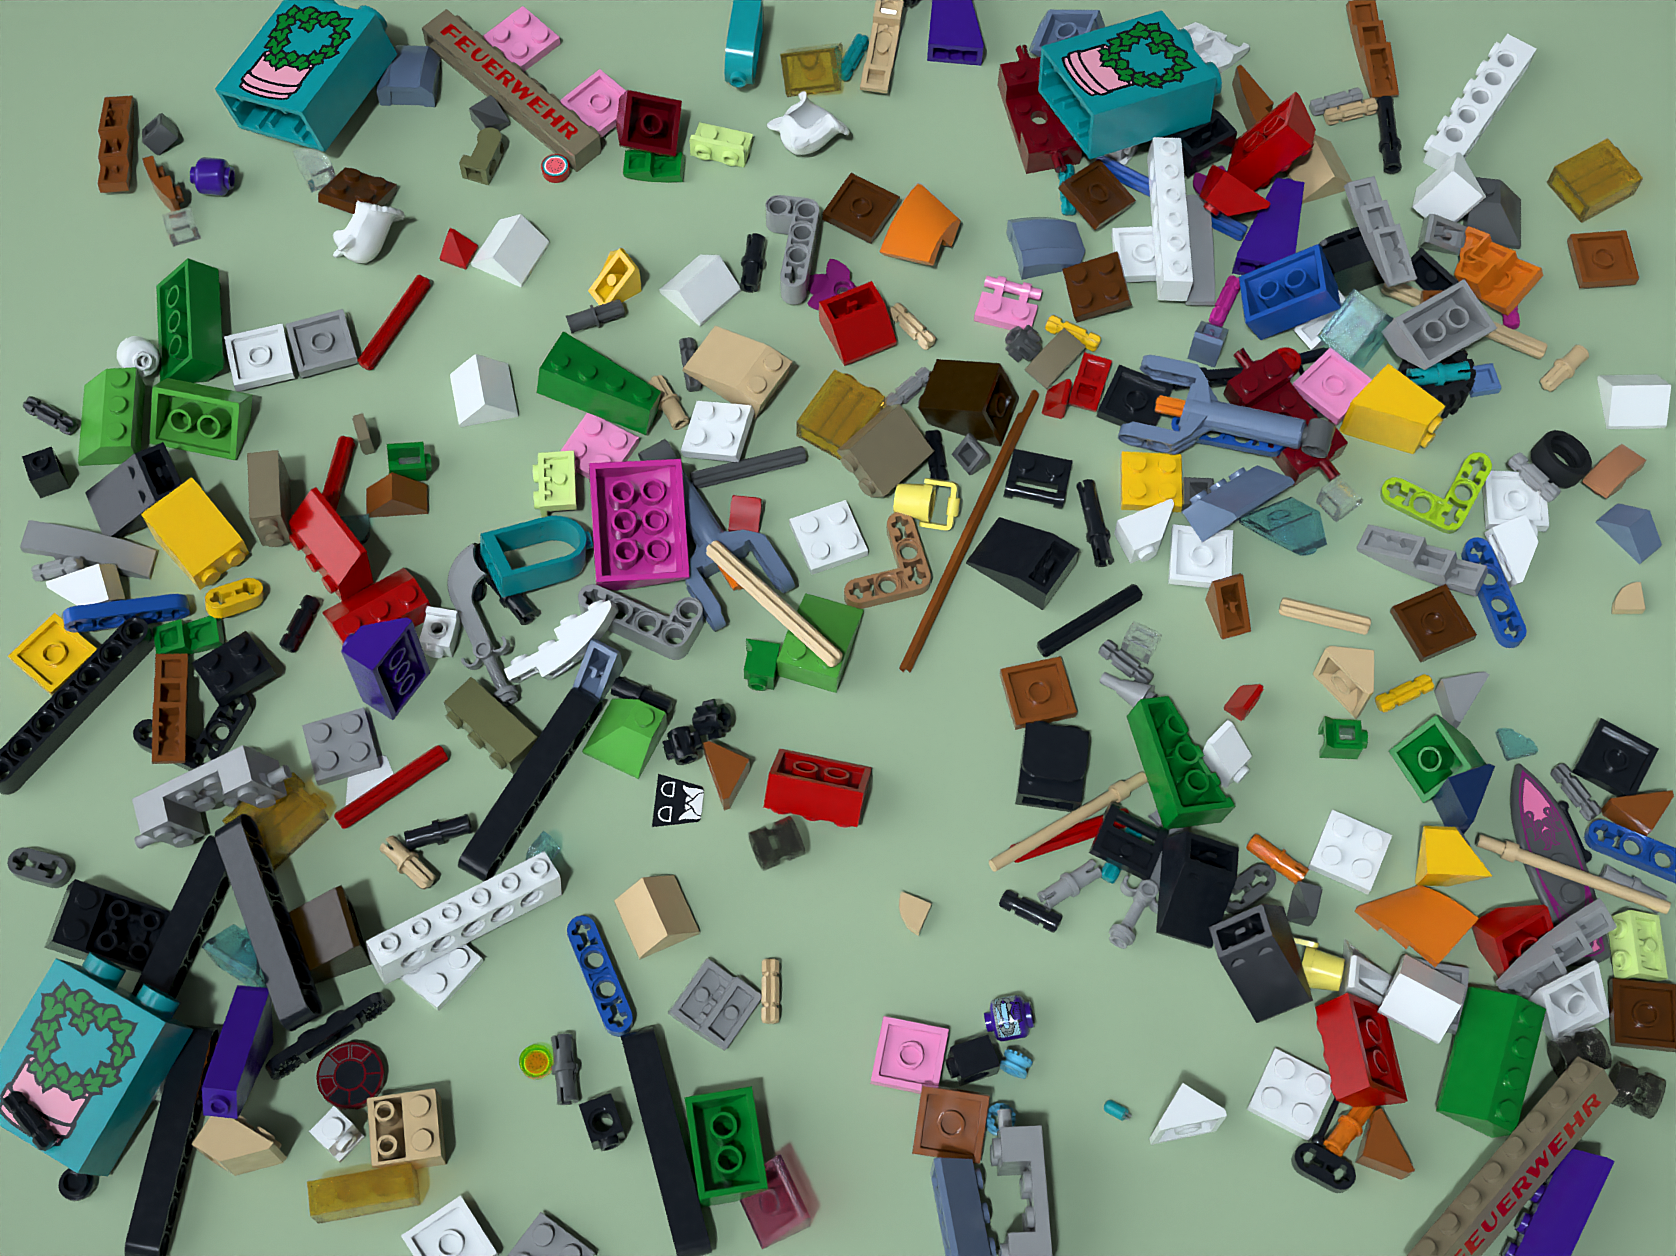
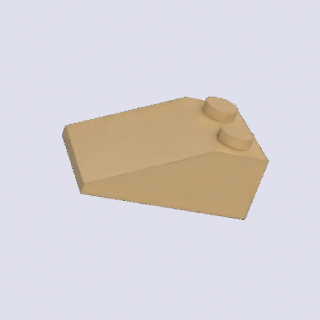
(738, 368)

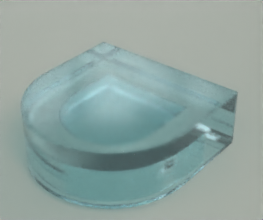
(359, 526)
(543, 843)

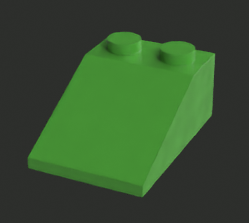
(838, 625)

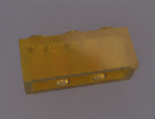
(363, 1193)

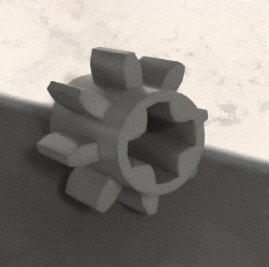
(1023, 343)

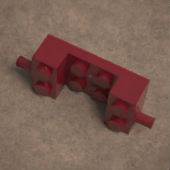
(1039, 145)
(1268, 388)

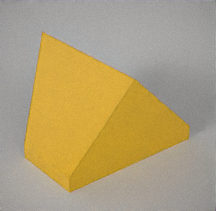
(617, 279)
(1447, 859)

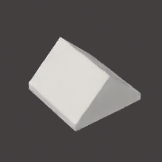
(1449, 191)
(511, 250)
(702, 288)
(483, 391)
(1634, 401)
(1422, 999)
(1573, 1002)
(1188, 1116)

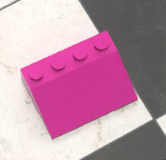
(638, 523)

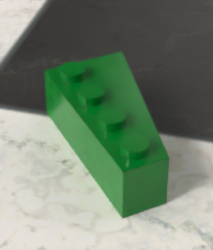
(597, 385)
(1174, 767)

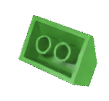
(111, 417)
(199, 418)

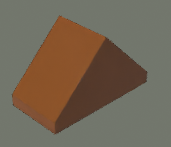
(396, 497)
(1229, 606)
(727, 771)
(1638, 812)
(1382, 1149)

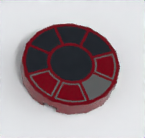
(350, 1075)

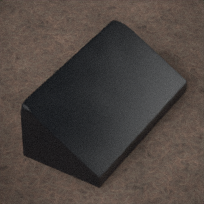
(1430, 273)

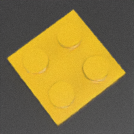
(1150, 480)
(52, 654)

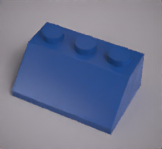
(1289, 292)

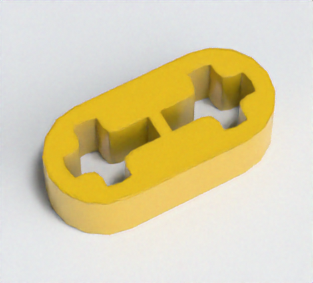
(234, 598)

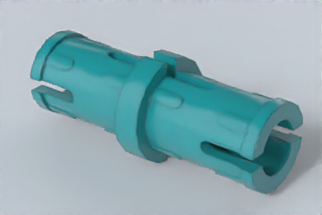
(1439, 373)

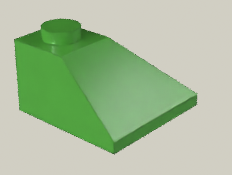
(627, 735)

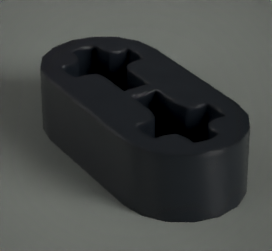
(1327, 1161)

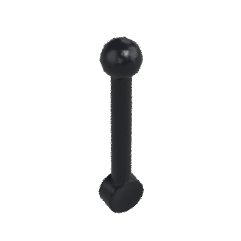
(1565, 807)
(1319, 1139)

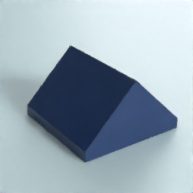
(1461, 797)

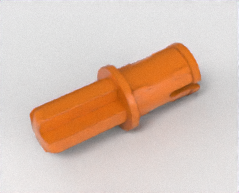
(1277, 859)
(1348, 1129)

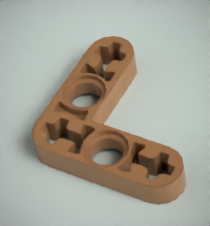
(900, 576)

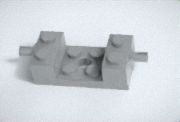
(174, 808)
(1021, 1152)

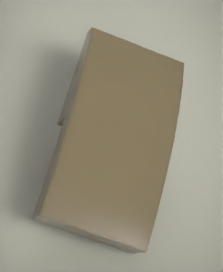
(1055, 358)

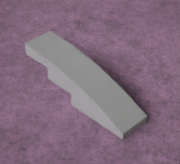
(1380, 232)
(1202, 252)
(94, 548)
(1416, 558)
(1557, 949)

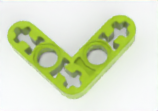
(1438, 505)

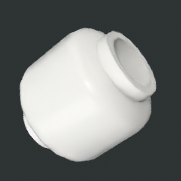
(138, 353)

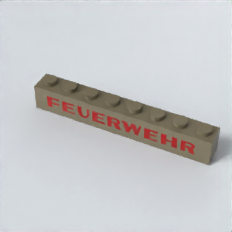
(513, 90)
(1521, 1163)

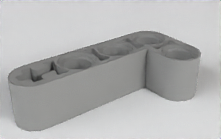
(800, 221)
(639, 616)

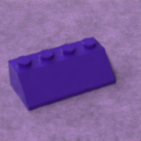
(386, 664)
(1561, 1207)

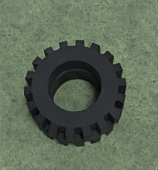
(1454, 392)

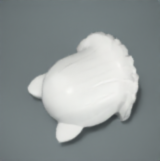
(807, 127)
(365, 232)

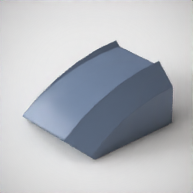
(1064, 24)
(410, 77)
(1044, 245)

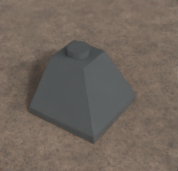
(1497, 213)

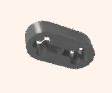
(41, 861)
(1254, 894)

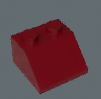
(648, 123)

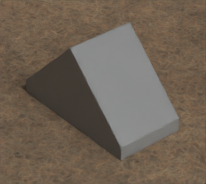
(1441, 235)
(1457, 695)

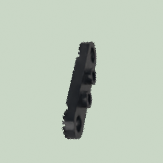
(316, 1041)

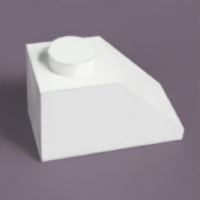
(1143, 531)
(1514, 547)
(90, 585)
(1227, 755)

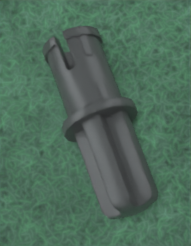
(595, 315)

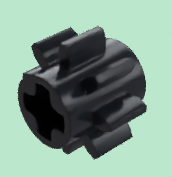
(711, 719)
(682, 745)

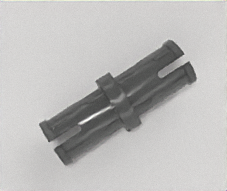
(564, 1069)

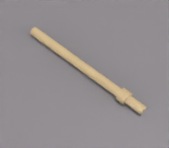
(1116, 793)
(1510, 851)

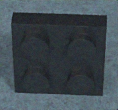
(1132, 398)
(233, 669)
(1615, 759)

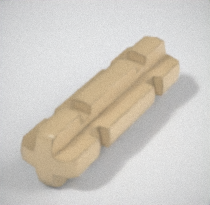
(1350, 111)
(912, 326)
(770, 991)

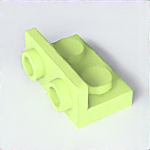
(721, 144)
(556, 482)
(1637, 947)

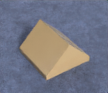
(1320, 171)
(1347, 676)
(655, 914)

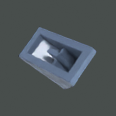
(1207, 343)
(1632, 530)
(598, 669)

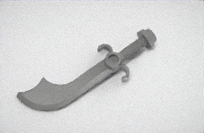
(462, 581)
(1142, 896)

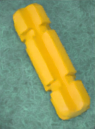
(1090, 340)
(1404, 693)

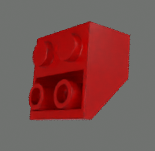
(857, 323)

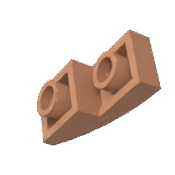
(1613, 471)

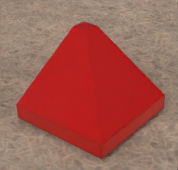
(458, 249)

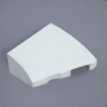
(1213, 47)

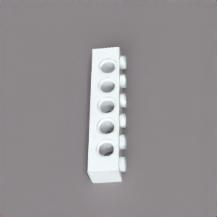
(1481, 101)
(1169, 219)
(464, 917)

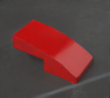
(1090, 382)

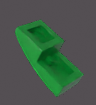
(652, 167)
(190, 637)

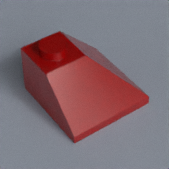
(1229, 195)
(1510, 932)

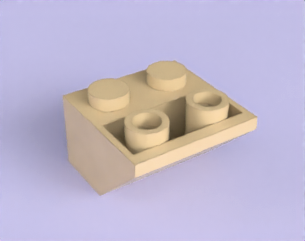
(406, 1129)
(236, 1146)

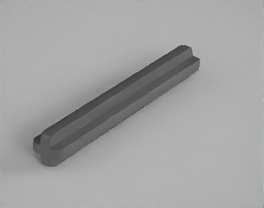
(748, 467)

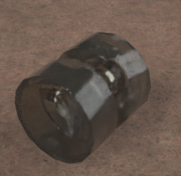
(787, 840)
(1586, 1044)
(1650, 1091)

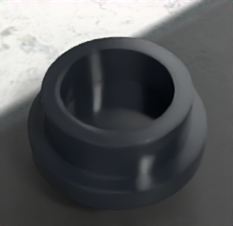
(75, 1185)

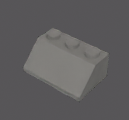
(1439, 326)

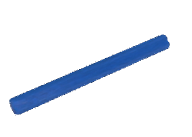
(1141, 183)

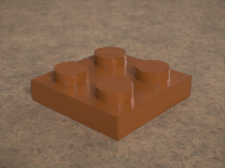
(1603, 259)
(1038, 692)
(950, 1123)

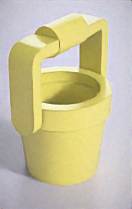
(919, 502)
(1321, 968)

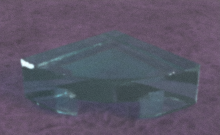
(1514, 744)

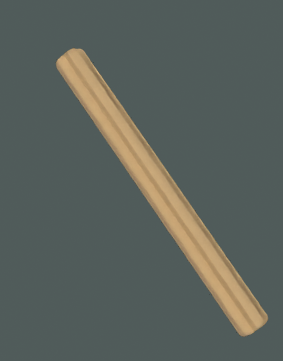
(1502, 334)
(774, 604)

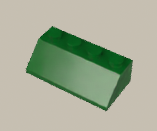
(190, 323)
(1491, 1061)

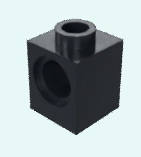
(45, 472)
(972, 1060)
(602, 1108)

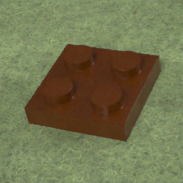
(354, 186)
(1096, 194)
(860, 208)
(1097, 287)
(1433, 623)
(1642, 1015)

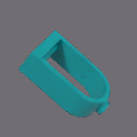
(744, 42)
(528, 533)

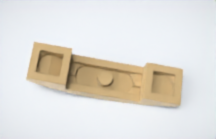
(882, 46)

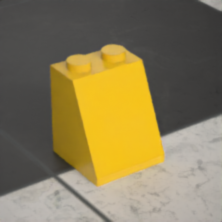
(1393, 413)
(195, 534)

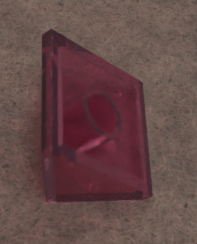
(779, 1210)

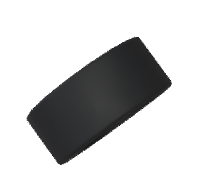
(1570, 450)

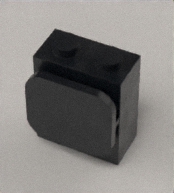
(1350, 261)
(1052, 766)

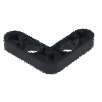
(197, 747)

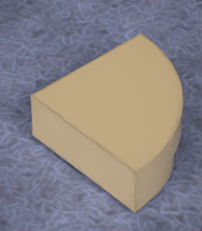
(1629, 600)
(913, 912)

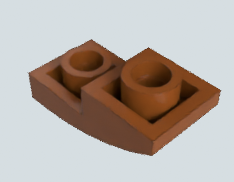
(163, 185)

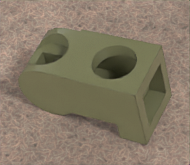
(485, 157)

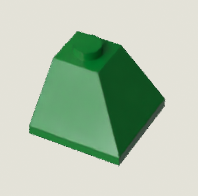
(1434, 755)

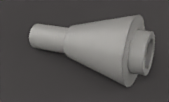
(1127, 689)

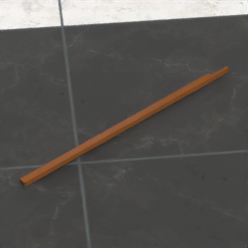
(967, 534)

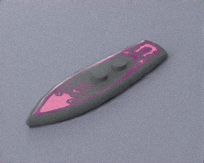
(1545, 830)

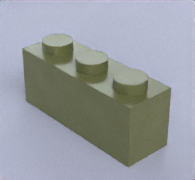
(489, 725)

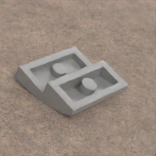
(715, 1004)

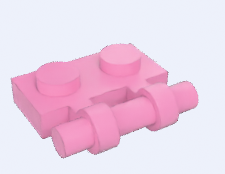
(1004, 311)

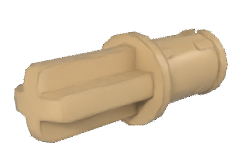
(1564, 368)
(669, 403)
(408, 863)

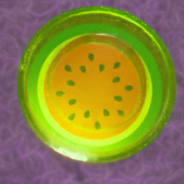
(536, 1062)

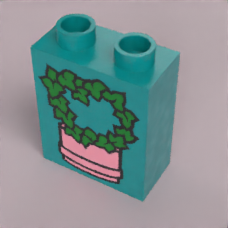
(307, 71)
(1127, 83)
(90, 1060)

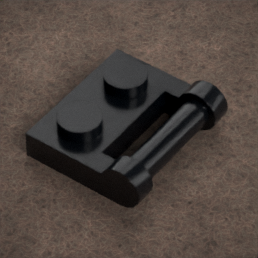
(1038, 471)
(1124, 849)

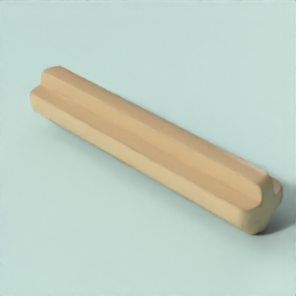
(1324, 616)

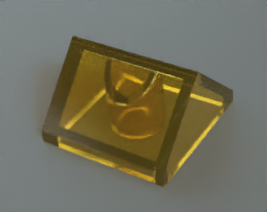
(812, 69)

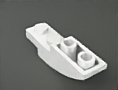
(573, 641)

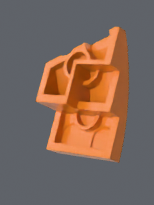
(920, 228)
(1495, 272)
(1420, 920)

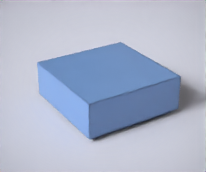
(1485, 381)

